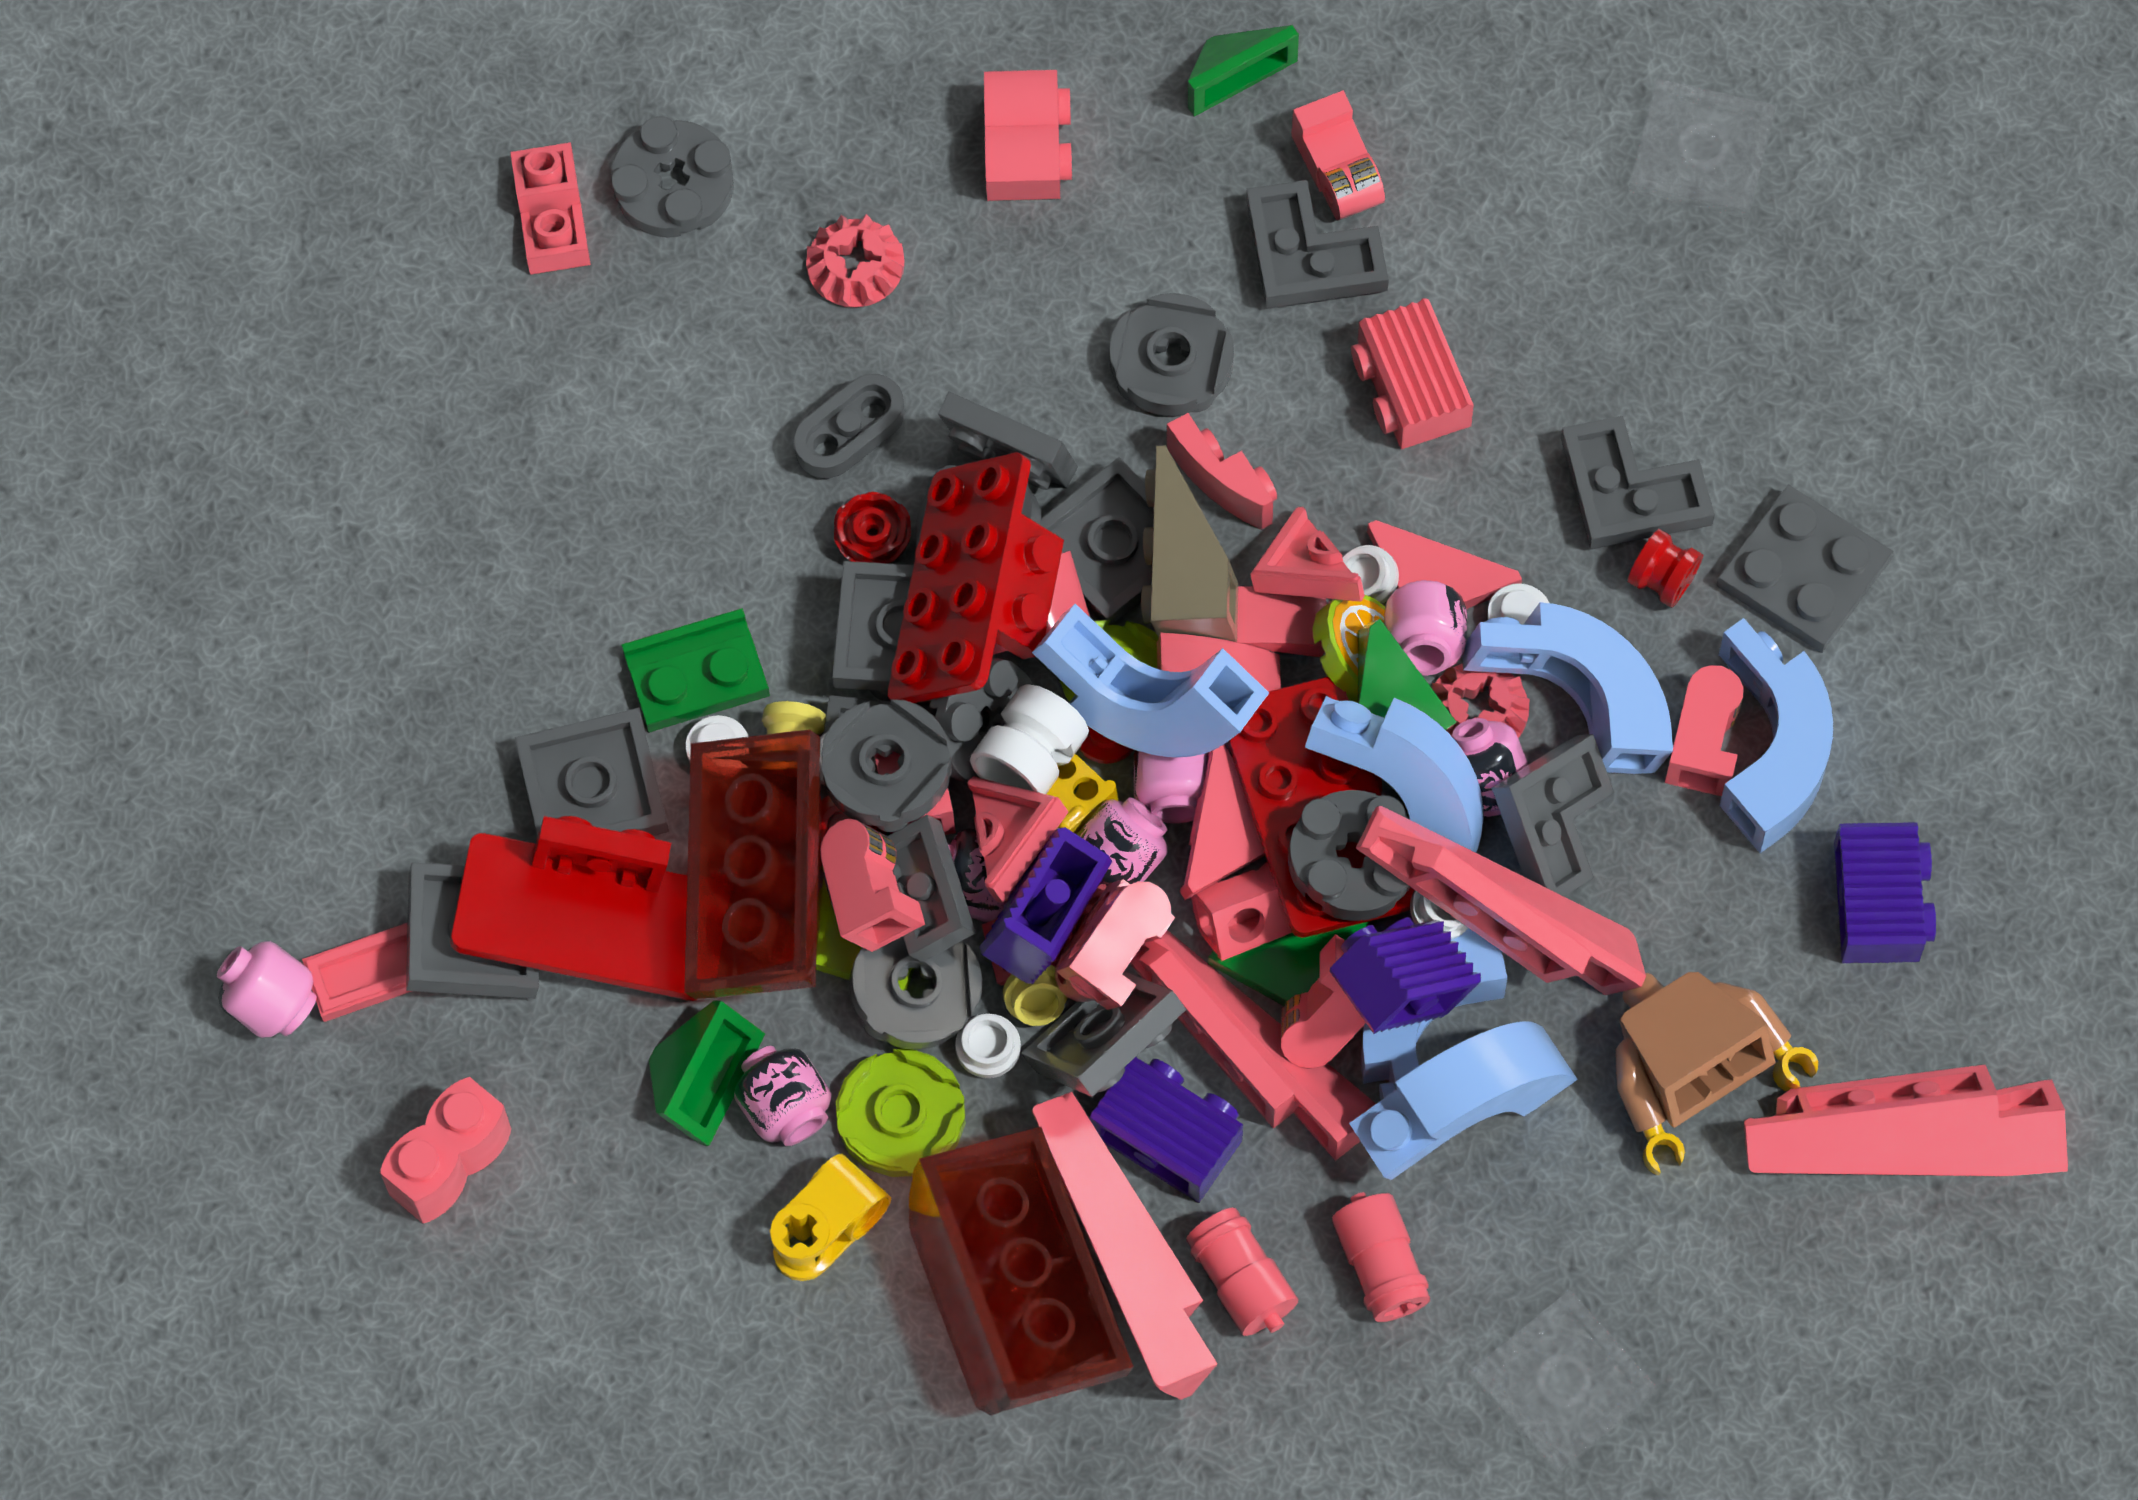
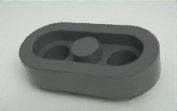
(843, 424)

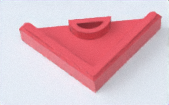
(1432, 561)
(1305, 564)
(1222, 828)
(1011, 830)

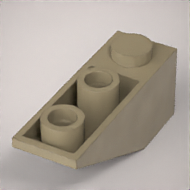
(1191, 573)

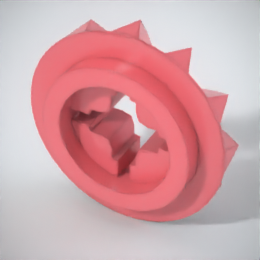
(872, 279)
(1505, 694)

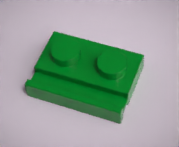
(695, 670)

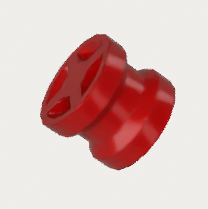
(1665, 568)

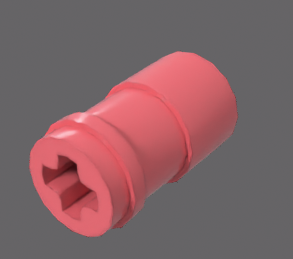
(1381, 1256)
(1242, 1273)

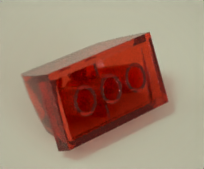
(753, 865)
(1012, 1273)

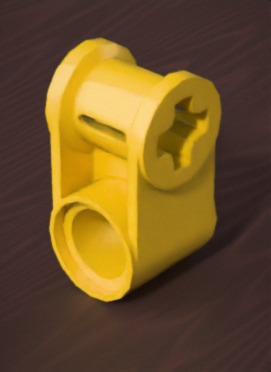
(833, 1209)

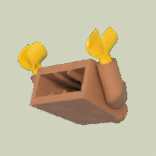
(1692, 1048)

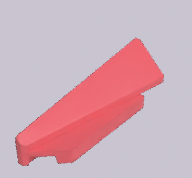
(1509, 911)
(1248, 1047)
(1913, 1126)
(1133, 1253)

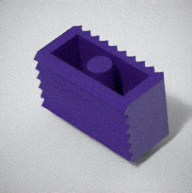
(1882, 892)
(1045, 905)
(1403, 973)
(1168, 1127)

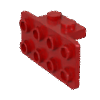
(975, 581)
(1285, 777)
(577, 905)

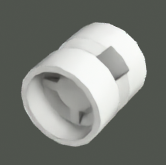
(1037, 737)

